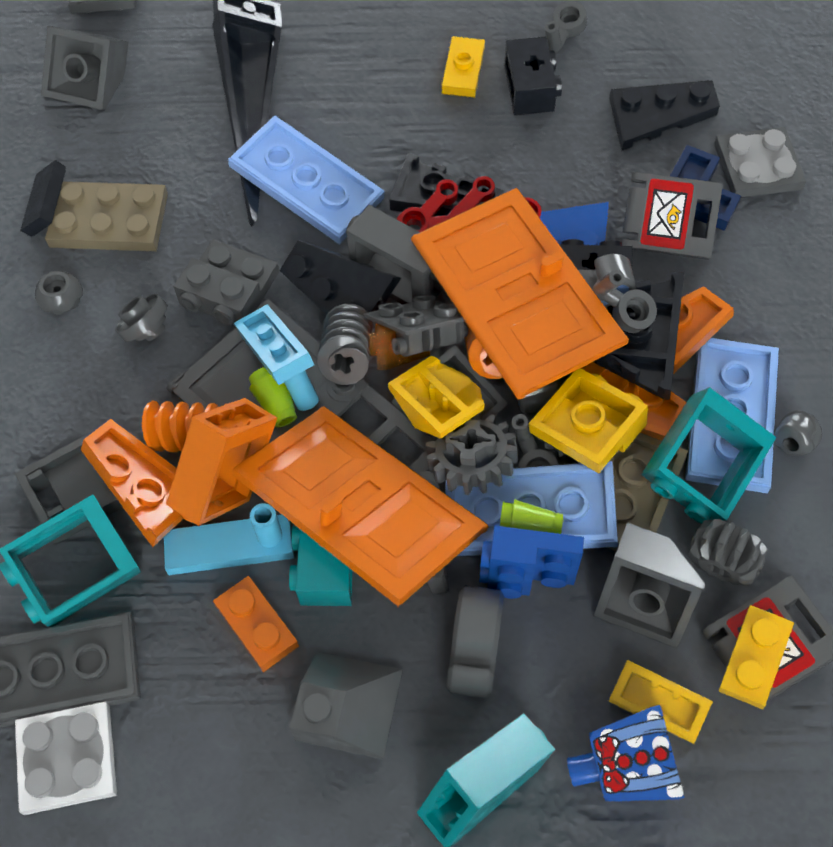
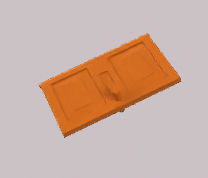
(519, 292)
(360, 504)

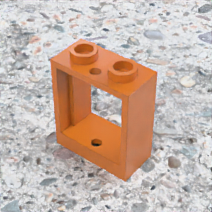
(212, 448)

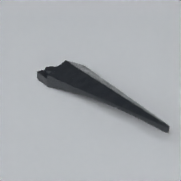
(247, 52)

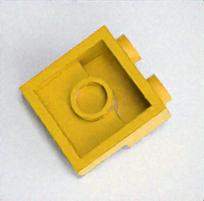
(590, 419)

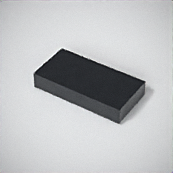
(43, 198)

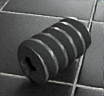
(345, 344)

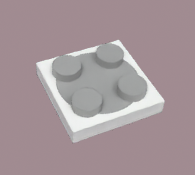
(65, 758)

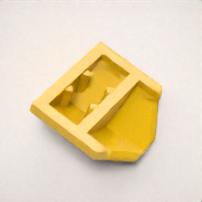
(436, 397)

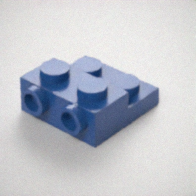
(524, 555)

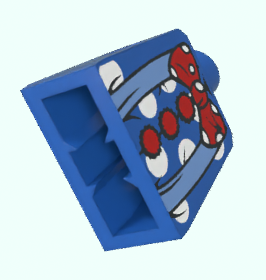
(630, 760)

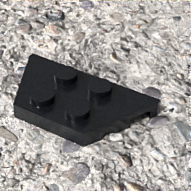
(651, 352)

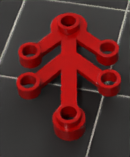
(425, 217)

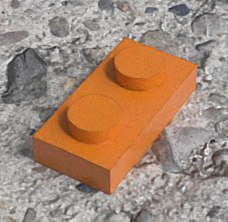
(256, 623)

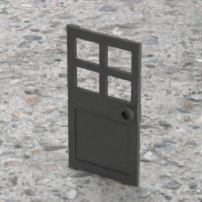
(225, 373)

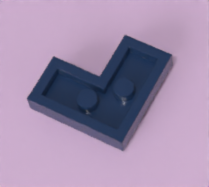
(701, 166)

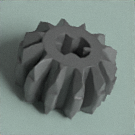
(727, 552)

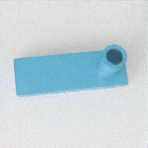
(280, 354)
(229, 544)

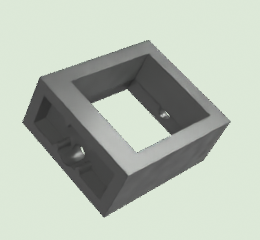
(388, 247)

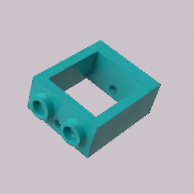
(733, 426)
(16, 571)

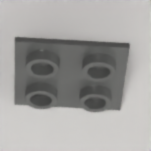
(421, 324)

